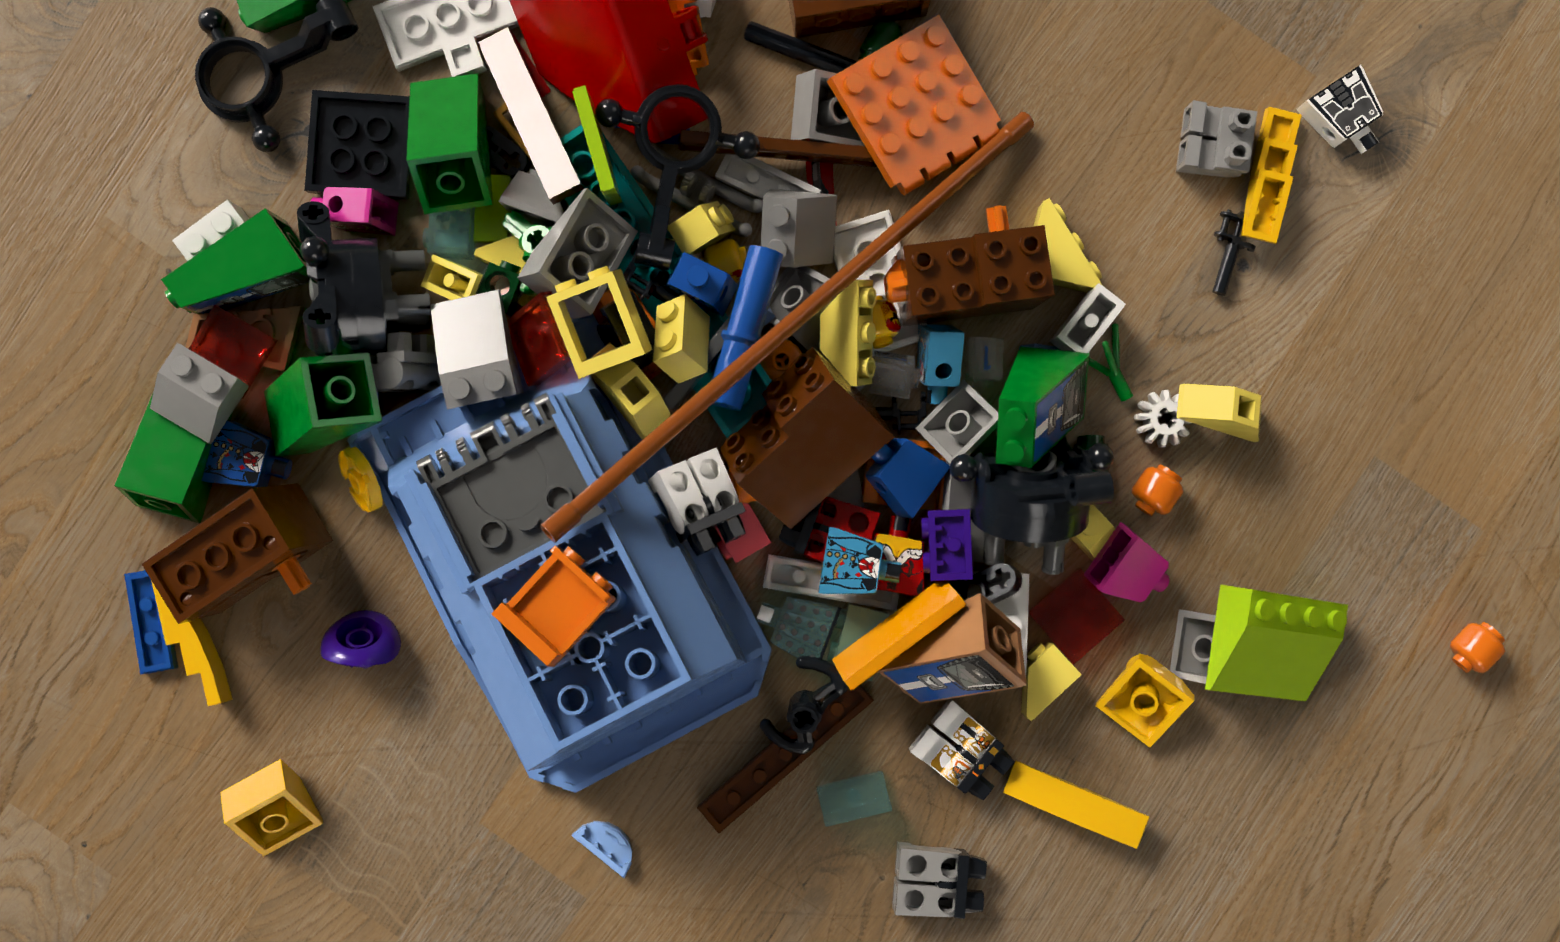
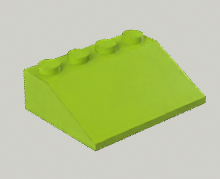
(1272, 643)

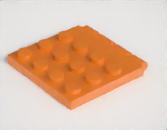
(916, 105)

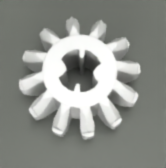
(1162, 432)

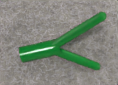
(1113, 359)

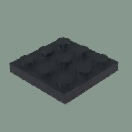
(358, 143)

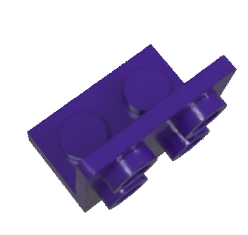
(949, 545)

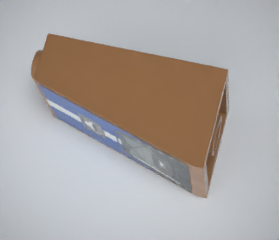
(962, 657)

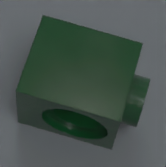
(493, 274)

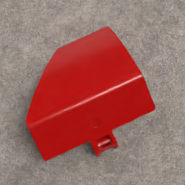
(618, 53)

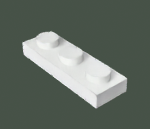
(758, 177)

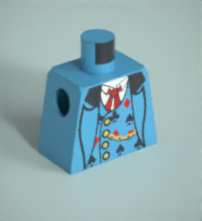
(939, 346)
(854, 565)

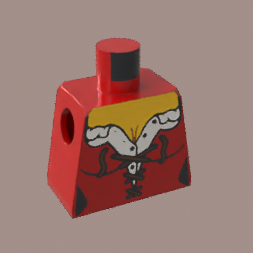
(907, 551)

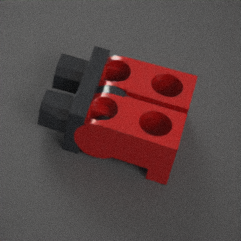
(812, 537)

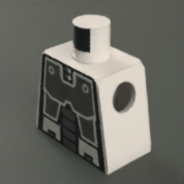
(1345, 111)

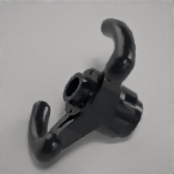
(806, 708)

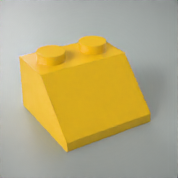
(270, 808)

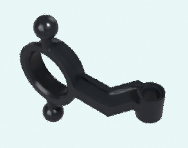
(330, 22)
(654, 248)

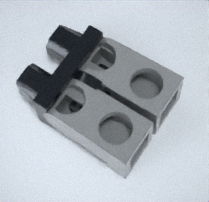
(936, 881)

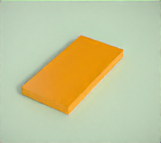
(898, 633)

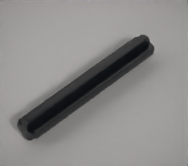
(796, 48)

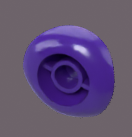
(361, 640)

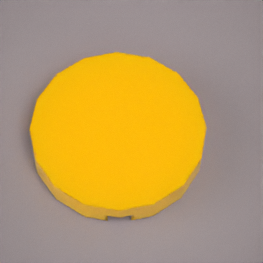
(362, 478)

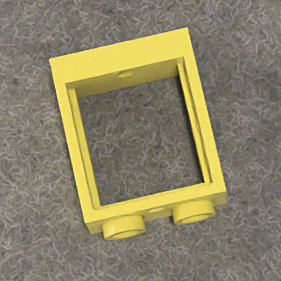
(639, 341)

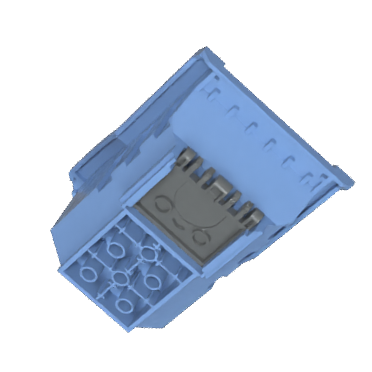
(470, 510)

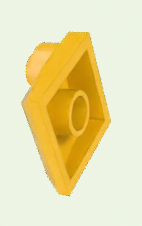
(1146, 699)

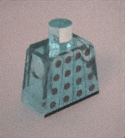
(801, 625)

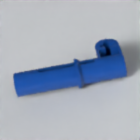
(747, 317)

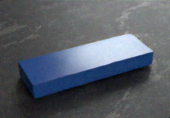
(148, 633)

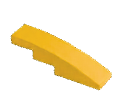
(1270, 175)
(197, 652)
(1076, 804)

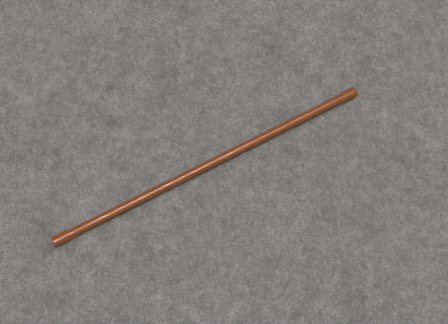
(572, 512)

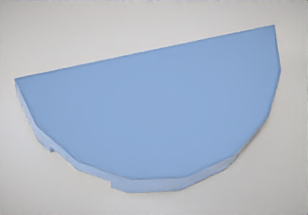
(607, 843)

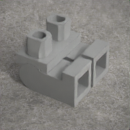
(1216, 140)
(407, 365)

